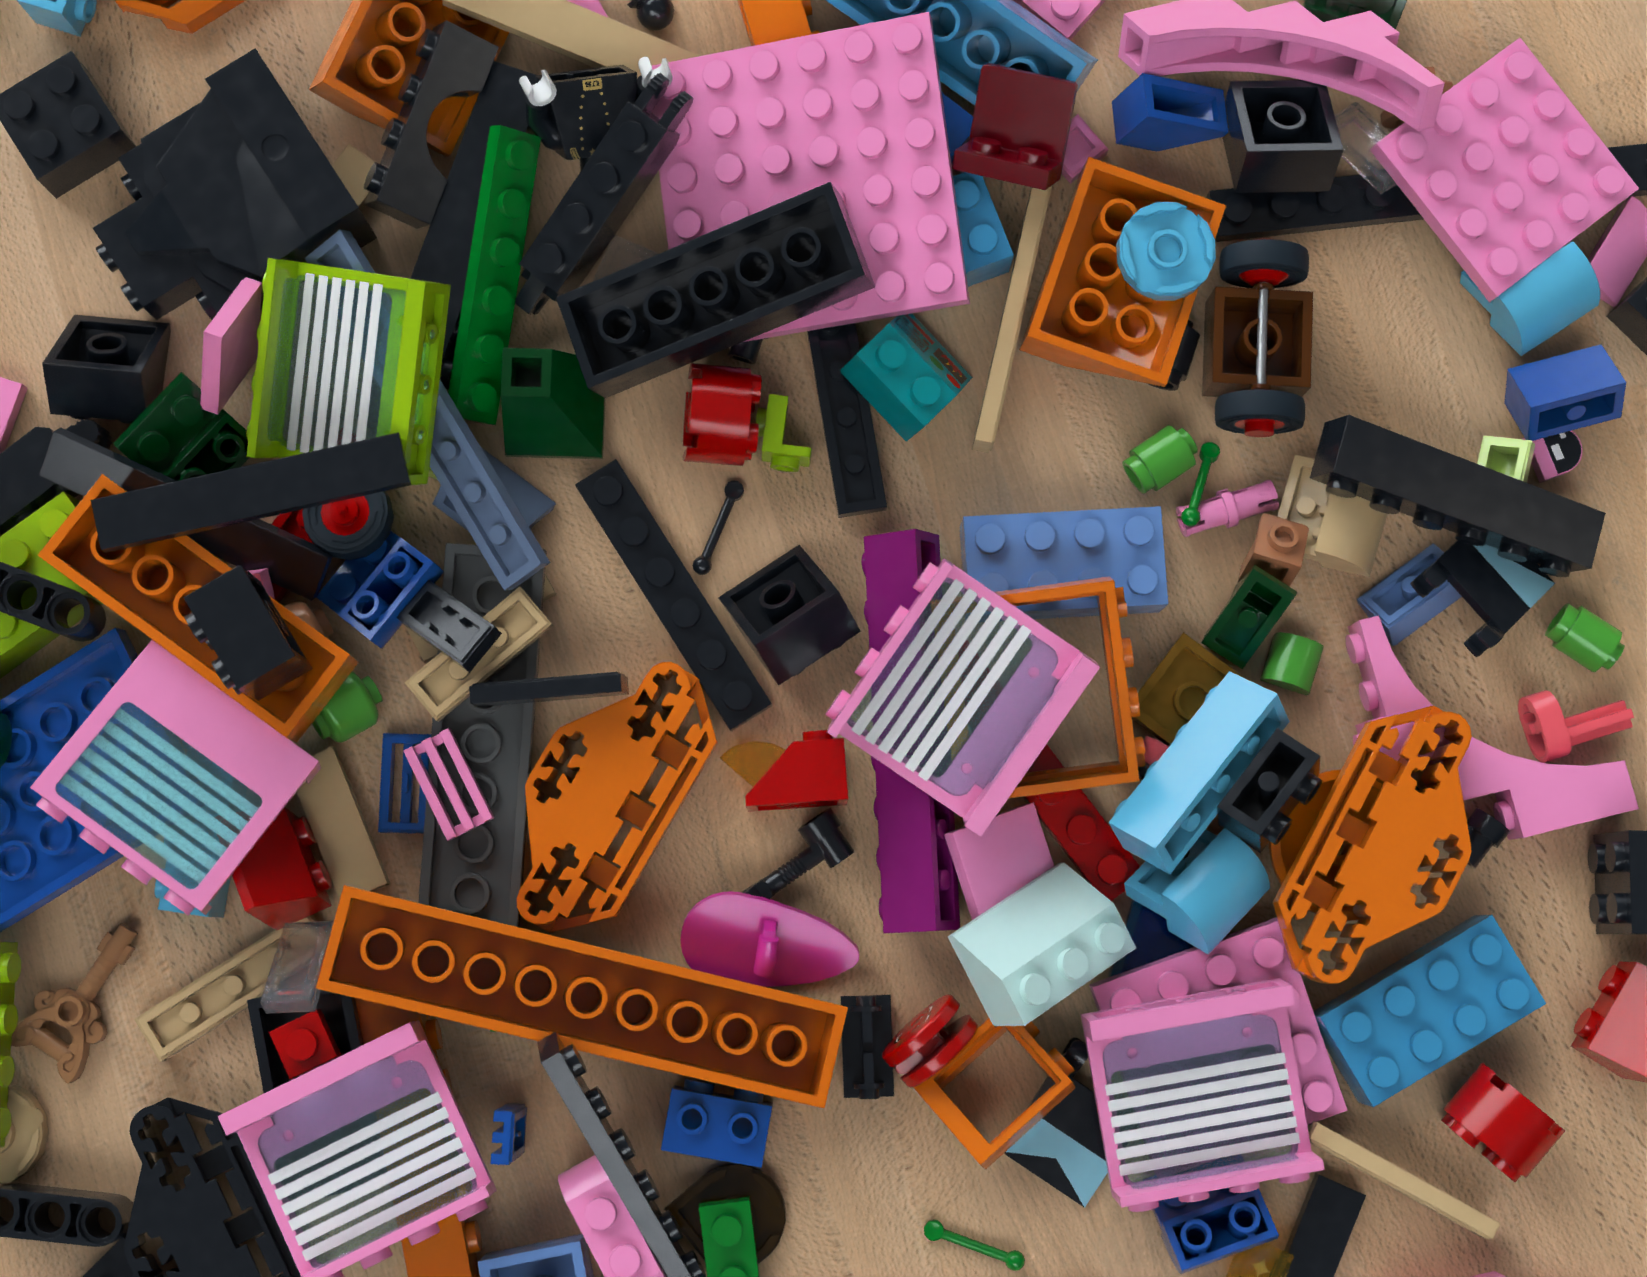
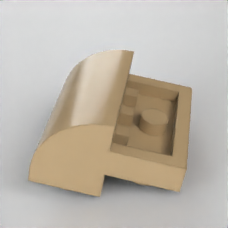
(1341, 529)

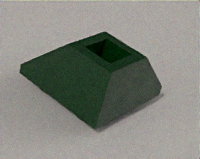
(549, 406)

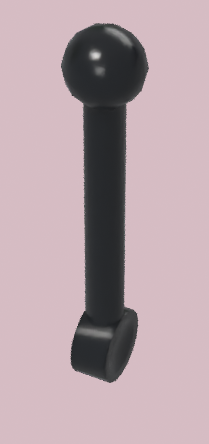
(733, 492)

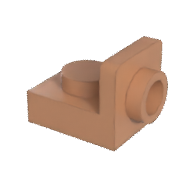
(1277, 548)

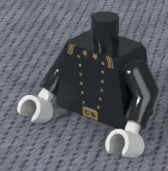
(579, 106)

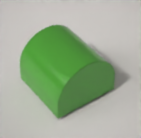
(1292, 662)

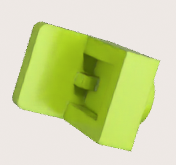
(772, 429)

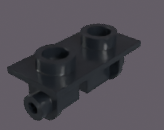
(864, 1038)

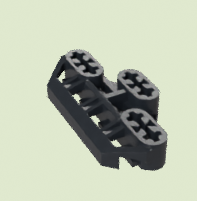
(196, 1218)

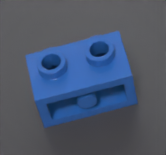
(1564, 392)
(717, 1123)

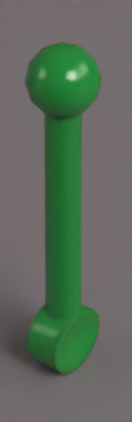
(1208, 454)
(934, 1231)

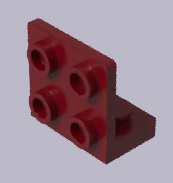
(1018, 127)

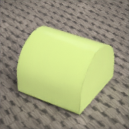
(1507, 456)

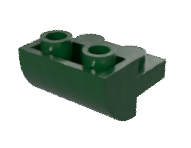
(181, 437)

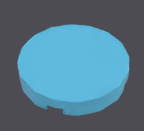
(1165, 251)

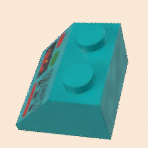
(906, 375)

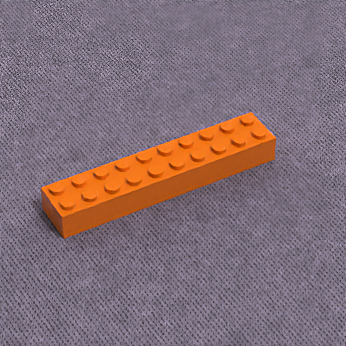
(585, 993)

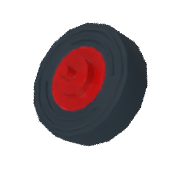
(350, 526)

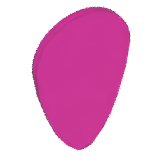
(763, 941)

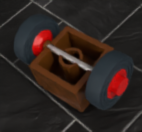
(1259, 339)

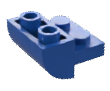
(378, 587)
(1213, 1227)

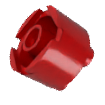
(720, 414)
(1504, 1120)

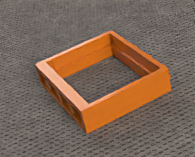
(1123, 700)

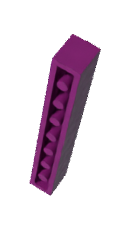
(912, 851)

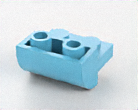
(1542, 300)
(1205, 890)

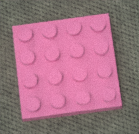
(1505, 170)
(1238, 960)

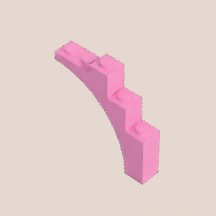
(1283, 40)
(1528, 793)

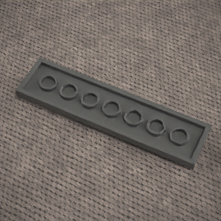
(484, 866)

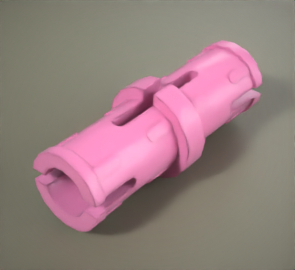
(1231, 507)

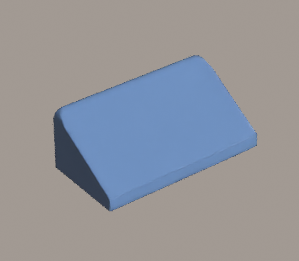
(1400, 605)

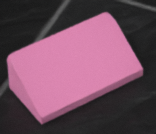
(1620, 250)

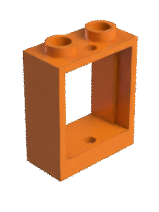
(1051, 1063)

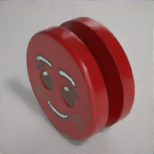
(926, 1045)

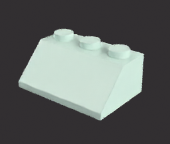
(1040, 945)

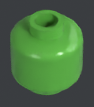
(349, 710)

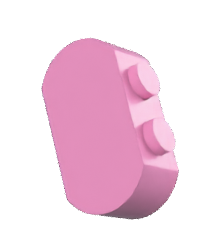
(606, 1222)

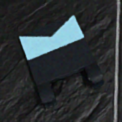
(1490, 584)
(1067, 1141)

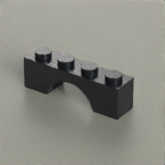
(407, 180)

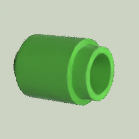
(1160, 459)
(1585, 638)

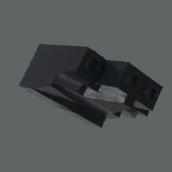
(223, 196)

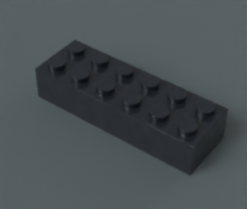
(715, 291)

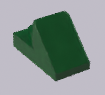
(1248, 616)

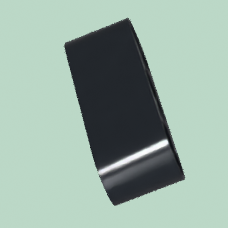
(51, 604)
(80, 1209)

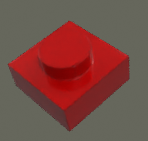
(305, 1043)

